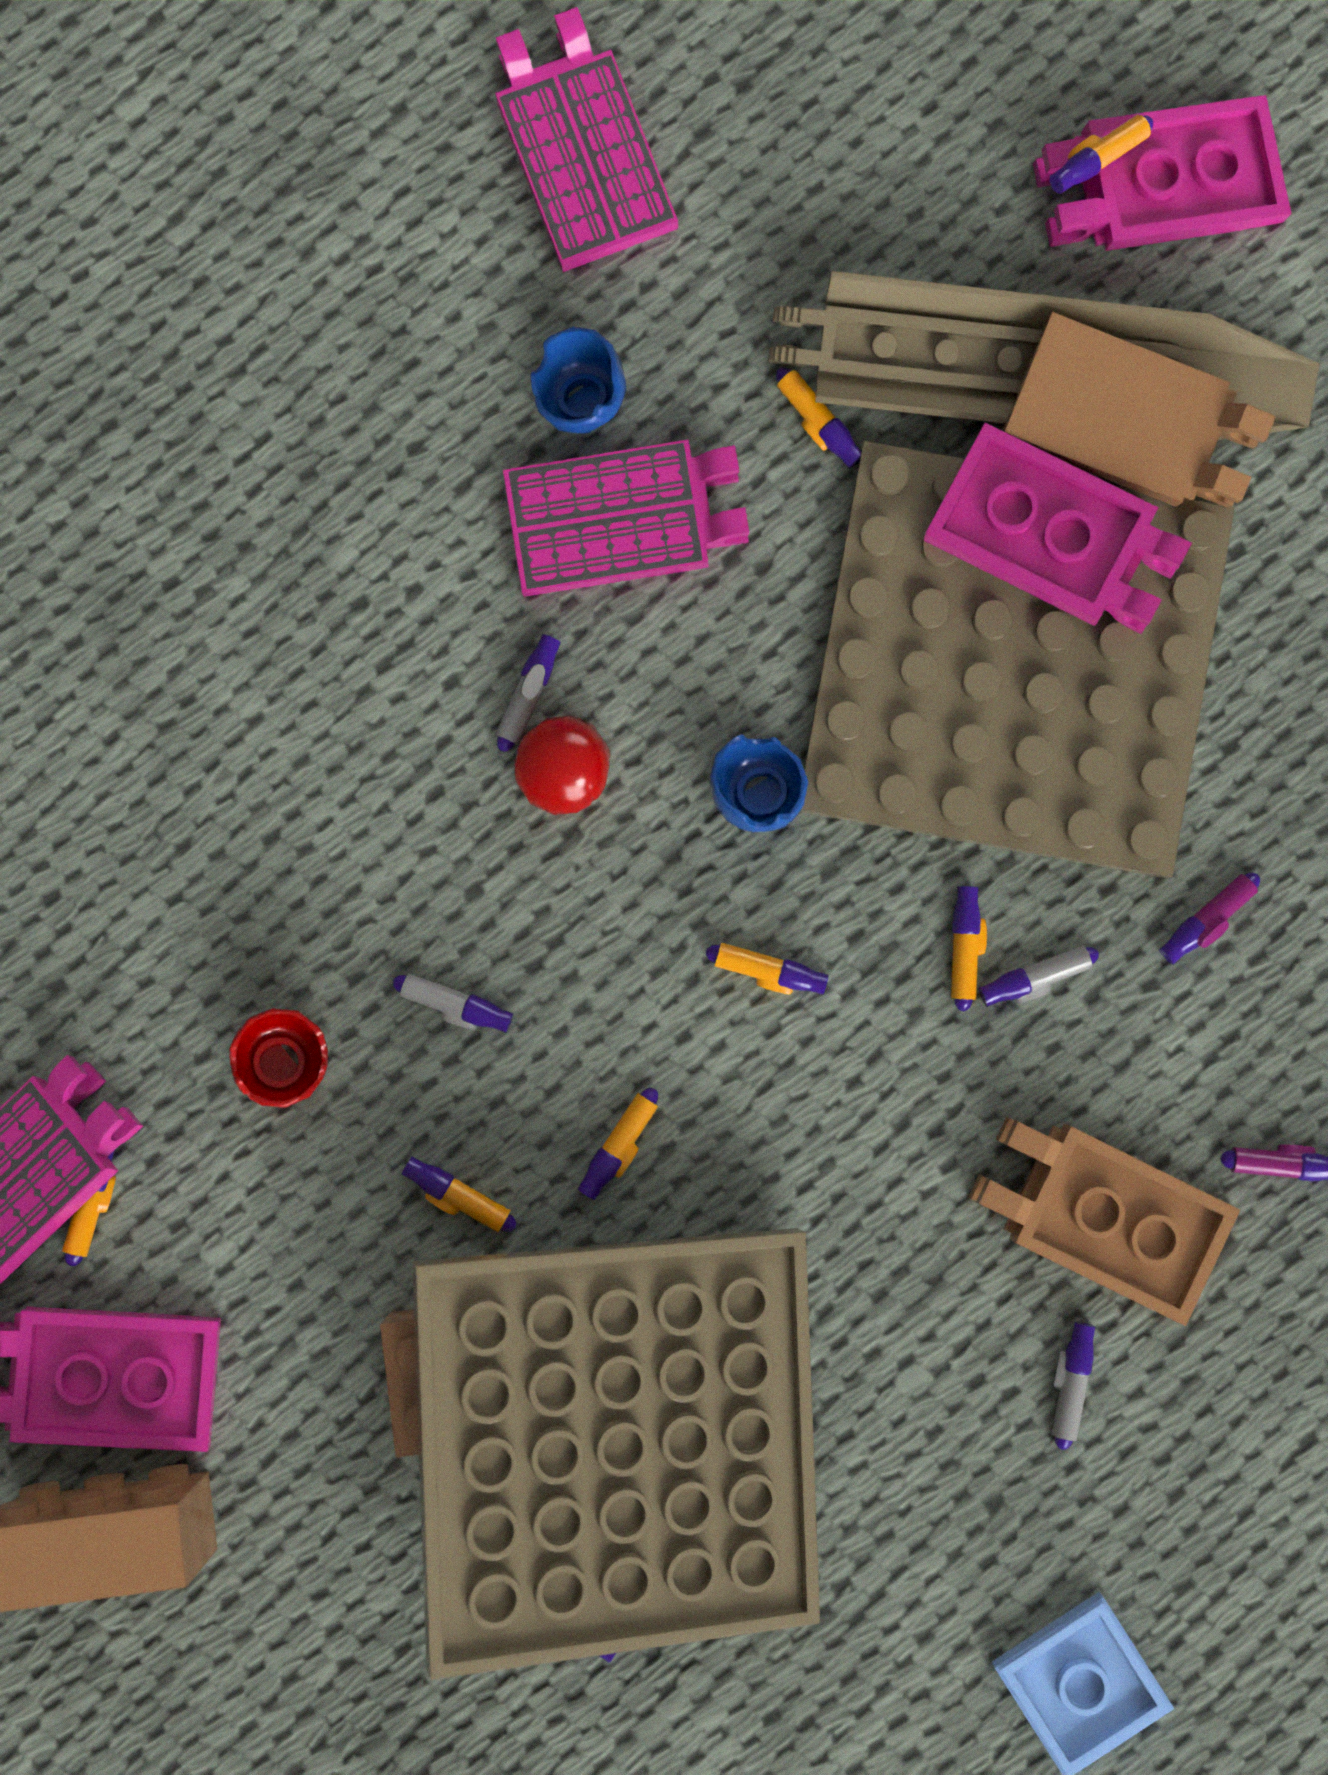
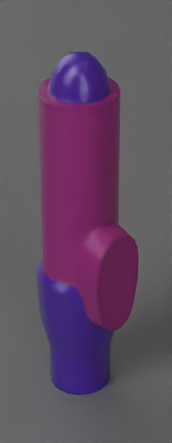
(1211, 920)
(1287, 1161)

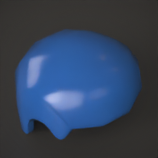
(573, 360)
(768, 803)

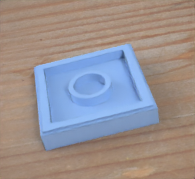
(1082, 1685)

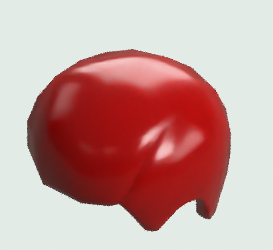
(562, 765)
(264, 1067)

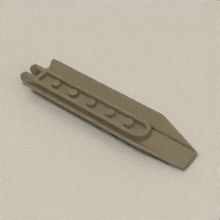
(969, 348)

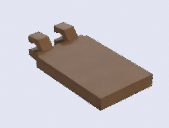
(1132, 415)
(1111, 1218)

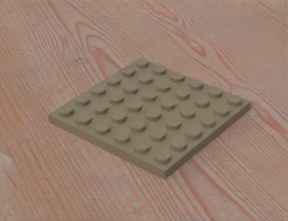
(995, 713)
(614, 1448)

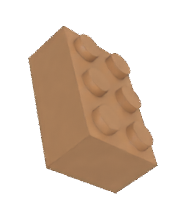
(105, 1538)

